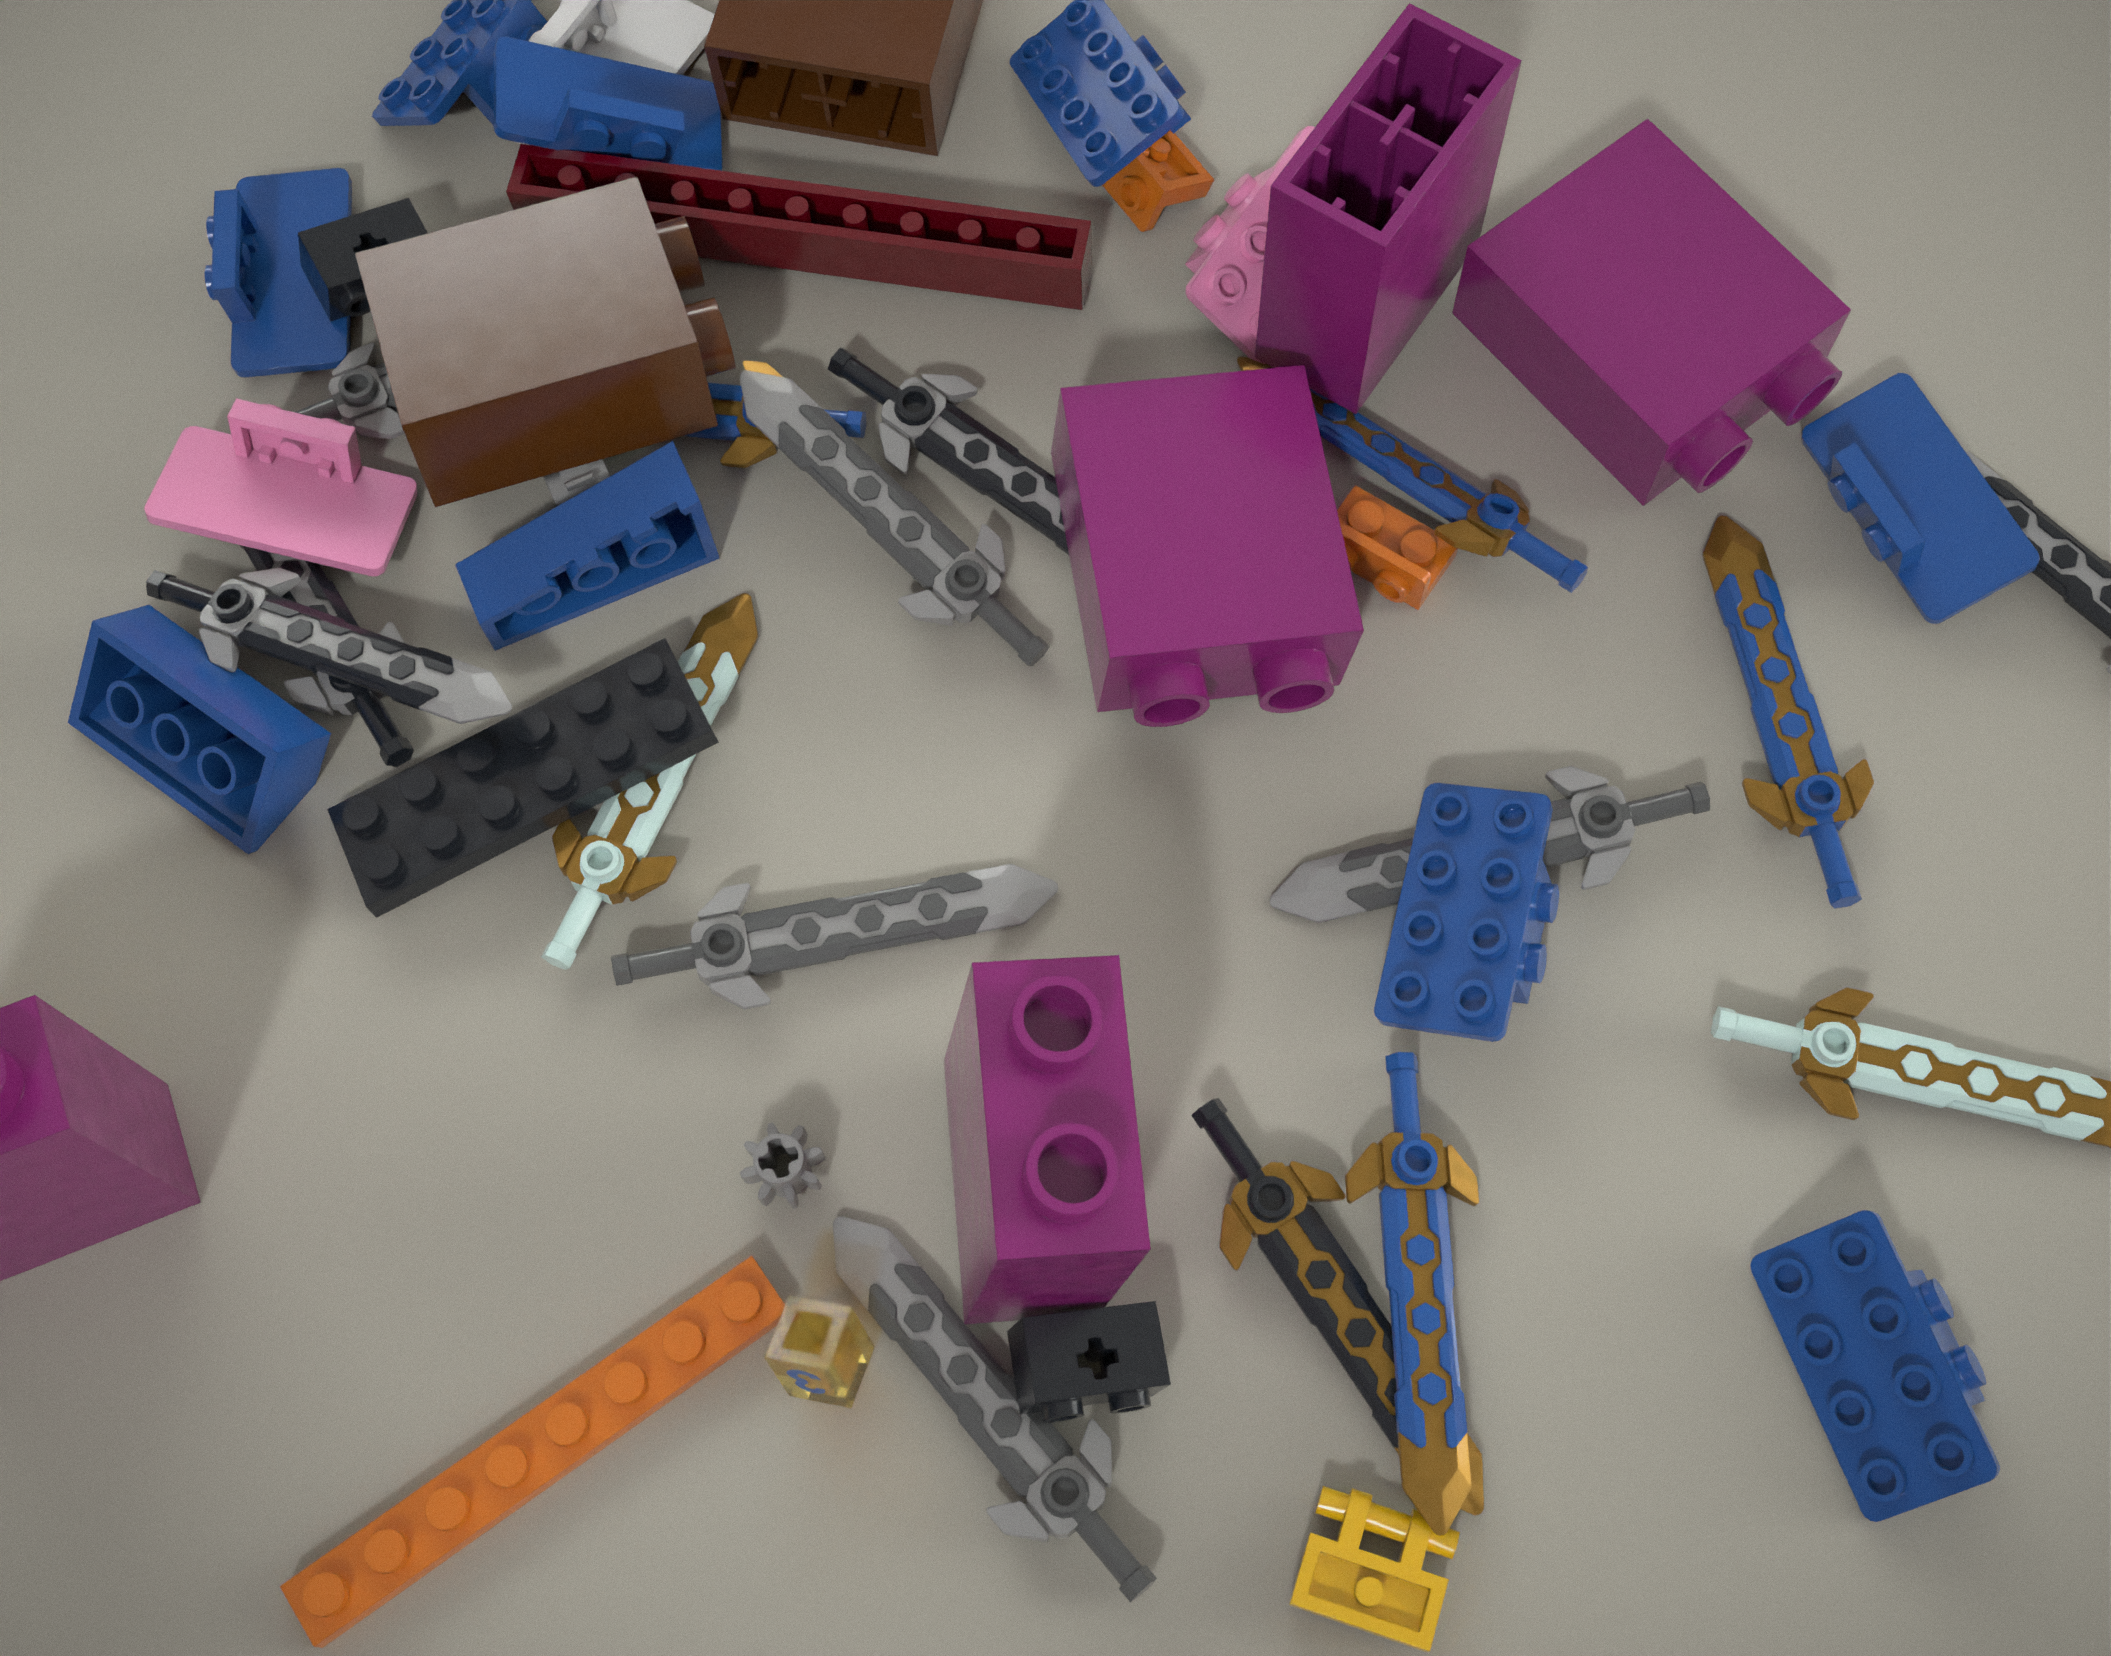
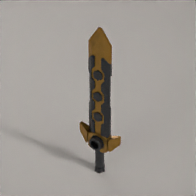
(1314, 1269)

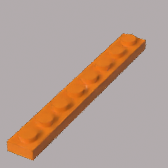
(532, 1453)

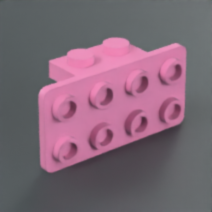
(1232, 255)
(284, 489)

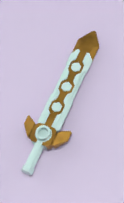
(613, 855)
(1836, 1049)

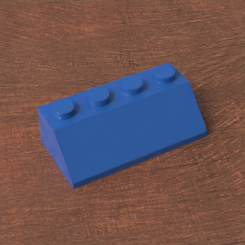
(194, 728)

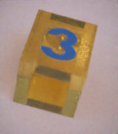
(820, 1351)

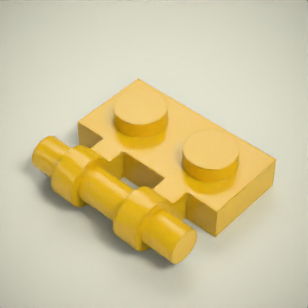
(1367, 1589)

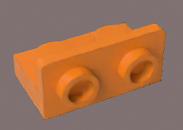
(1158, 178)
(1392, 548)

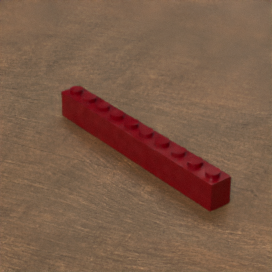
(837, 227)

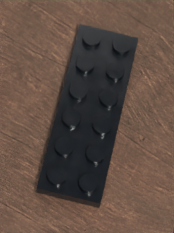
(520, 777)

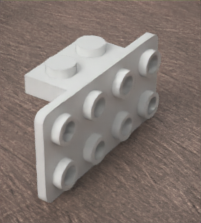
(637, 32)

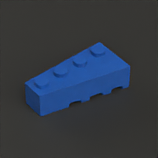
(590, 550)

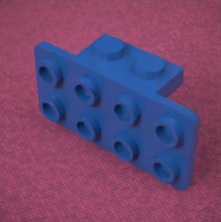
(456, 61)
(1099, 88)
(603, 106)
(260, 274)
(1918, 499)
(1469, 913)
(1879, 1365)

